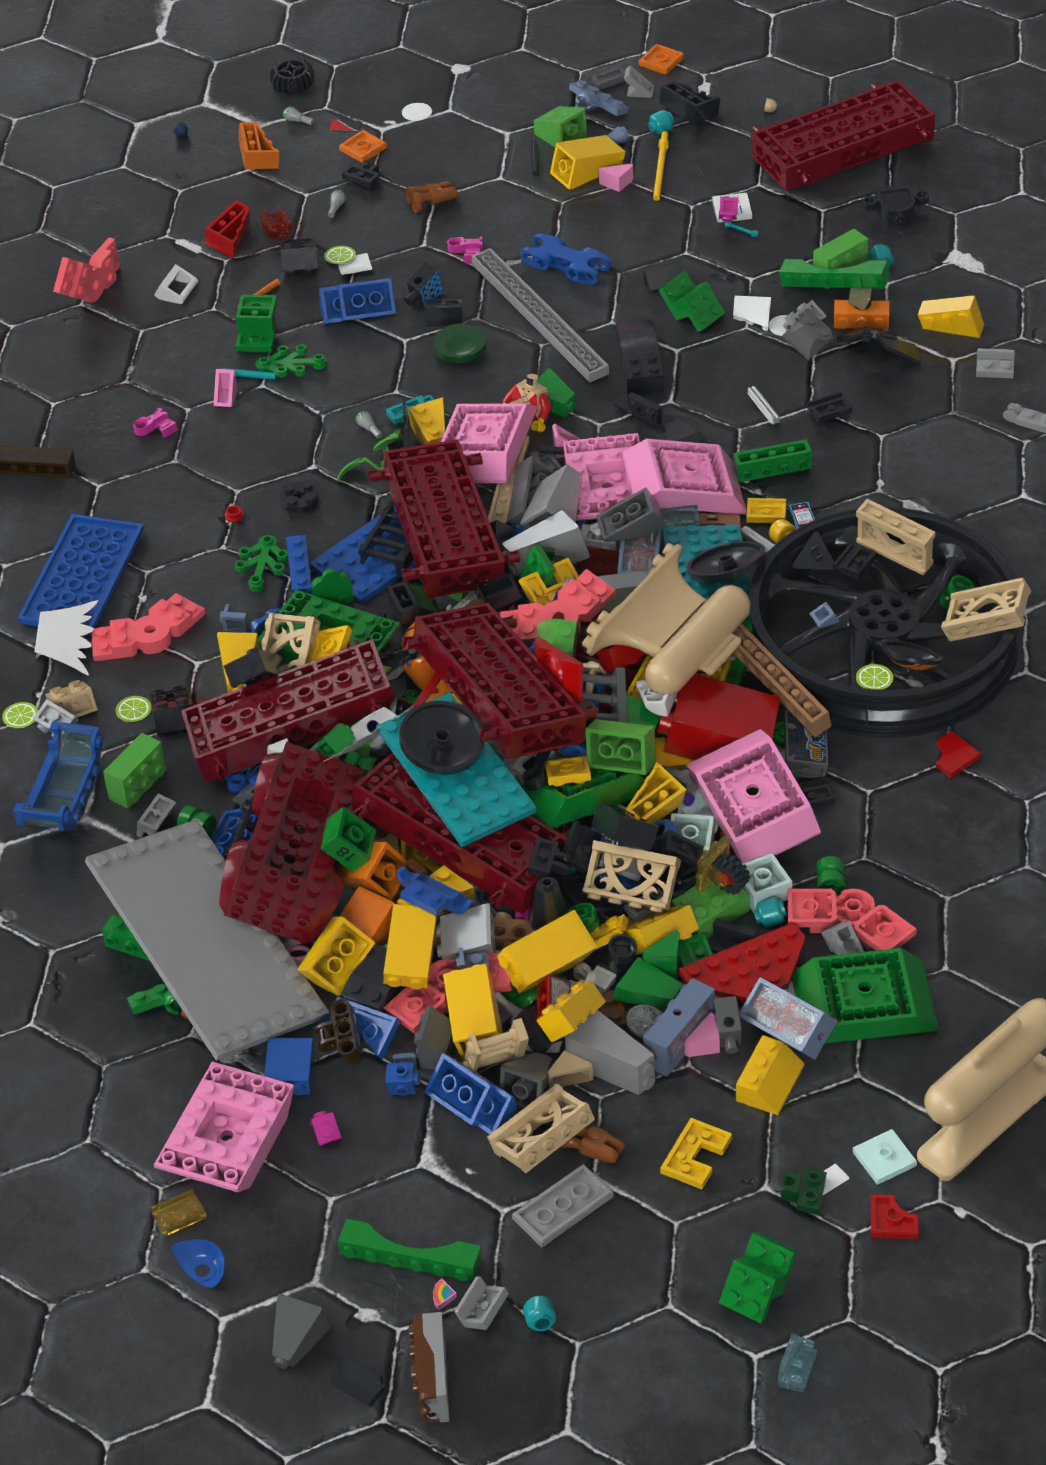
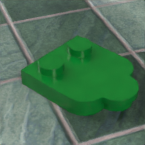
(334, 586)

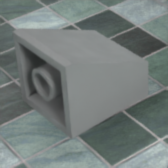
(471, 931)

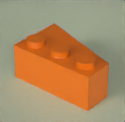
(256, 148)

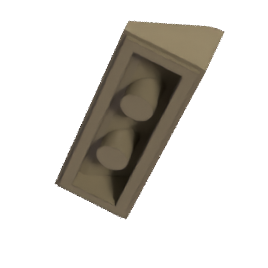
(859, 297)

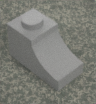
(842, 939)

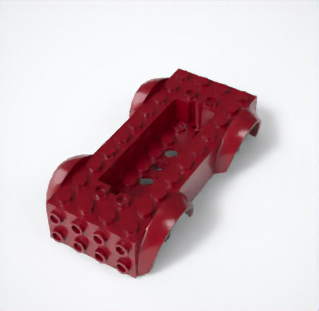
(256, 881)

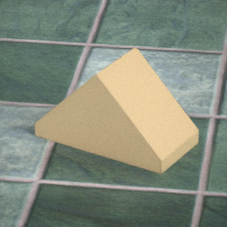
(569, 1070)

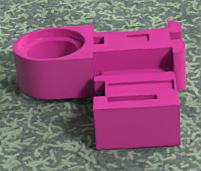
(462, 245)
(159, 420)

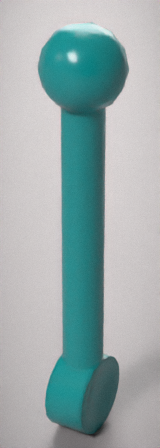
(754, 233)

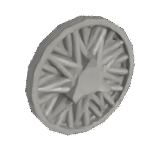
(641, 1018)

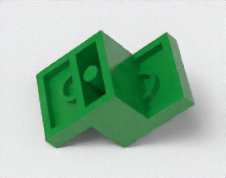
(691, 301)
(256, 323)
(539, 562)
(758, 1277)

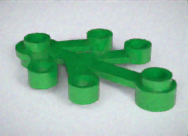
(268, 364)
(265, 544)

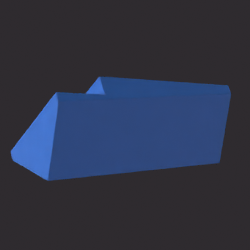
(357, 300)
(470, 1095)

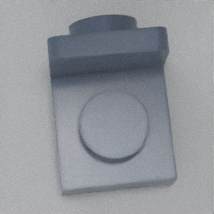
(233, 620)
(466, 961)

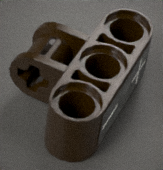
(333, 1035)

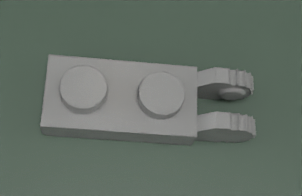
(1025, 417)

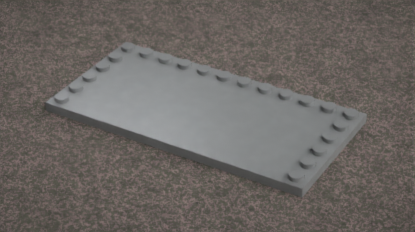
(223, 973)

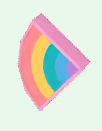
(443, 1294)

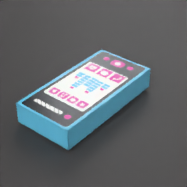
(801, 514)

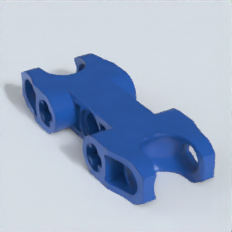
(574, 262)

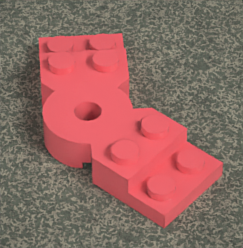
(89, 280)
(576, 601)
(148, 633)
(874, 926)
(413, 1002)

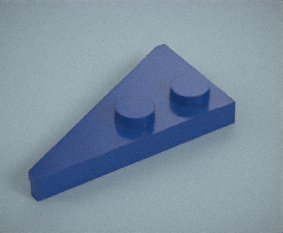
(375, 1027)

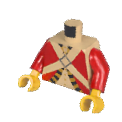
(531, 393)

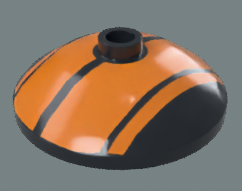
(911, 655)

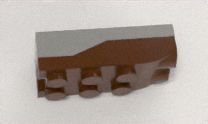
(429, 1366)

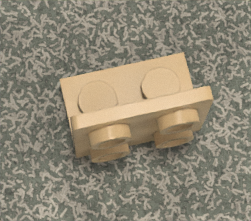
(75, 698)

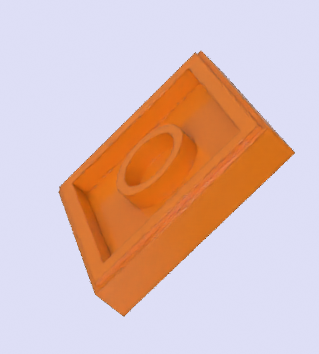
(661, 59)
(363, 146)

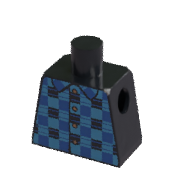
(424, 285)

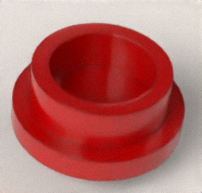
(234, 514)

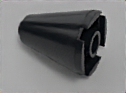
(547, 903)

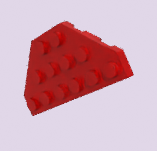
(739, 967)

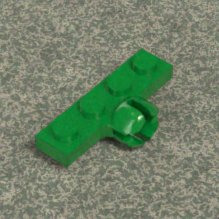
(152, 998)

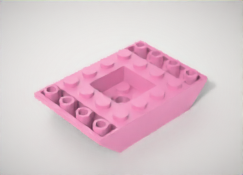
(493, 431)
(602, 472)
(685, 475)
(757, 823)
(226, 1104)

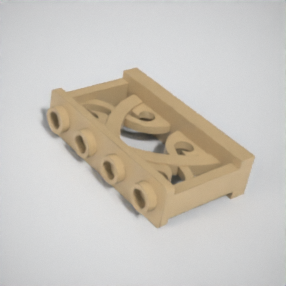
(919, 540)
(1000, 618)
(306, 635)
(611, 855)
(546, 1108)

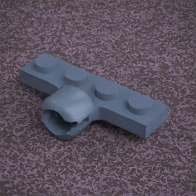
(591, 98)

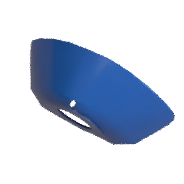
(200, 1252)

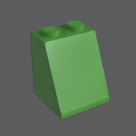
(561, 125)
(560, 634)

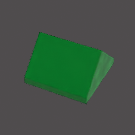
(665, 954)

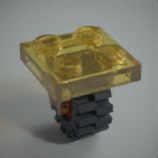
(721, 869)

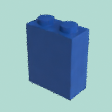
(291, 1062)

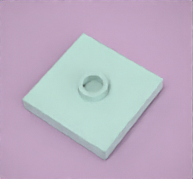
(884, 1156)

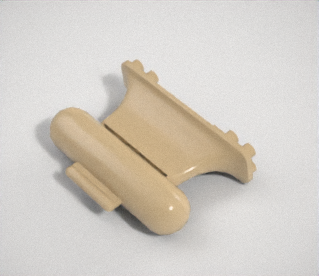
(673, 625)
(986, 1091)

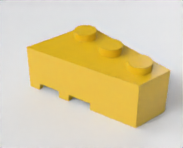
(570, 1010)

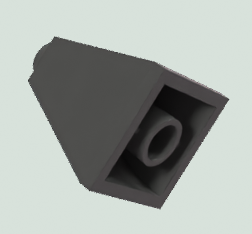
(526, 1078)
(296, 1330)

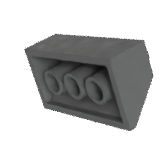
(526, 481)

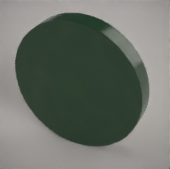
(459, 343)

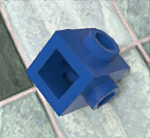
(401, 1078)

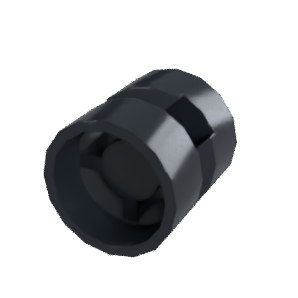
(621, 954)

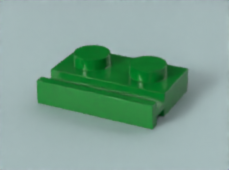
(694, 949)

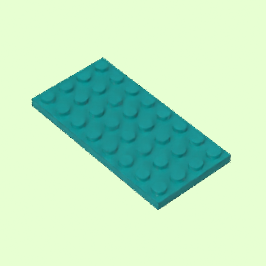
(698, 539)
(469, 801)

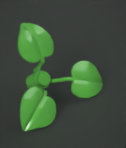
(395, 436)

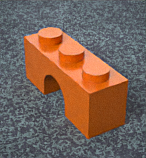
(849, 317)

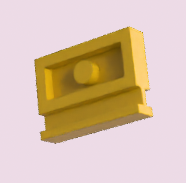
(765, 510)
(612, 927)

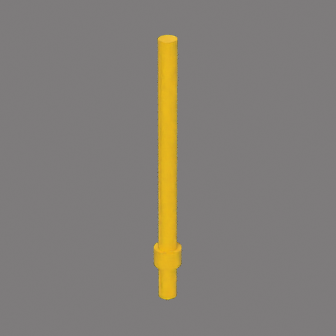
(663, 146)

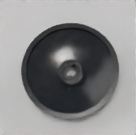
(726, 561)
(441, 737)

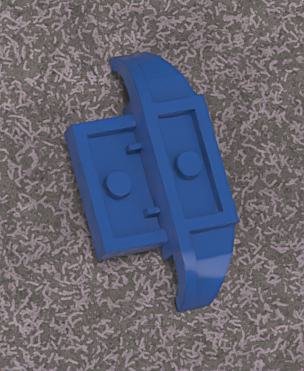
(431, 894)

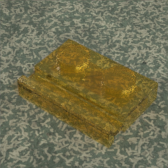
(178, 1212)

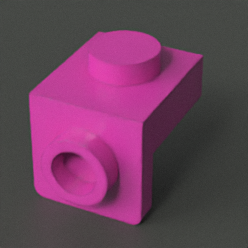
(728, 209)
(325, 1127)

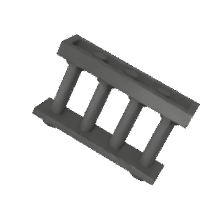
(616, 699)

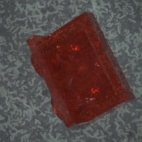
(276, 224)
(600, 561)

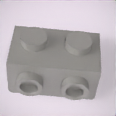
(480, 1304)

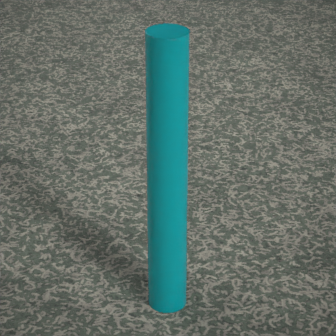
(254, 374)

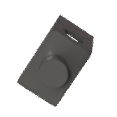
(728, 1023)

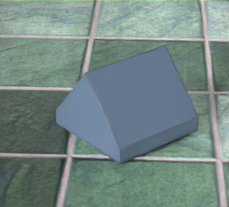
(405, 1057)

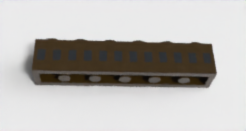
(36, 461)

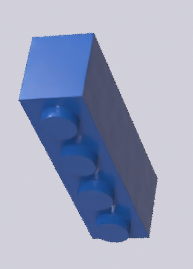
(299, 564)

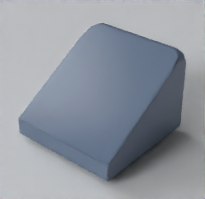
(824, 616)

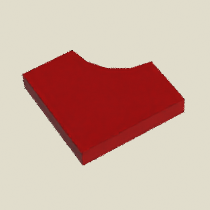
(955, 754)
(890, 1220)

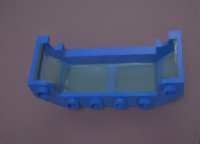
(64, 778)

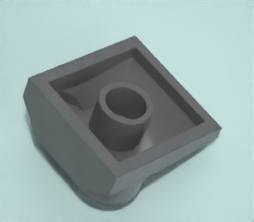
(809, 335)

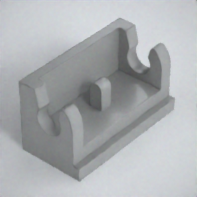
(155, 815)

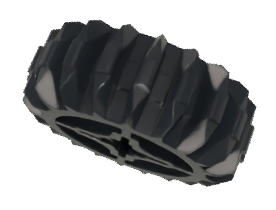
(291, 75)

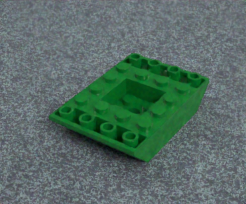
(333, 615)
(573, 801)
(894, 1006)

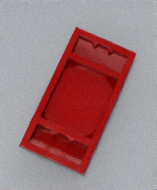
(562, 667)

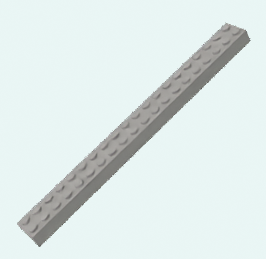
(540, 315)

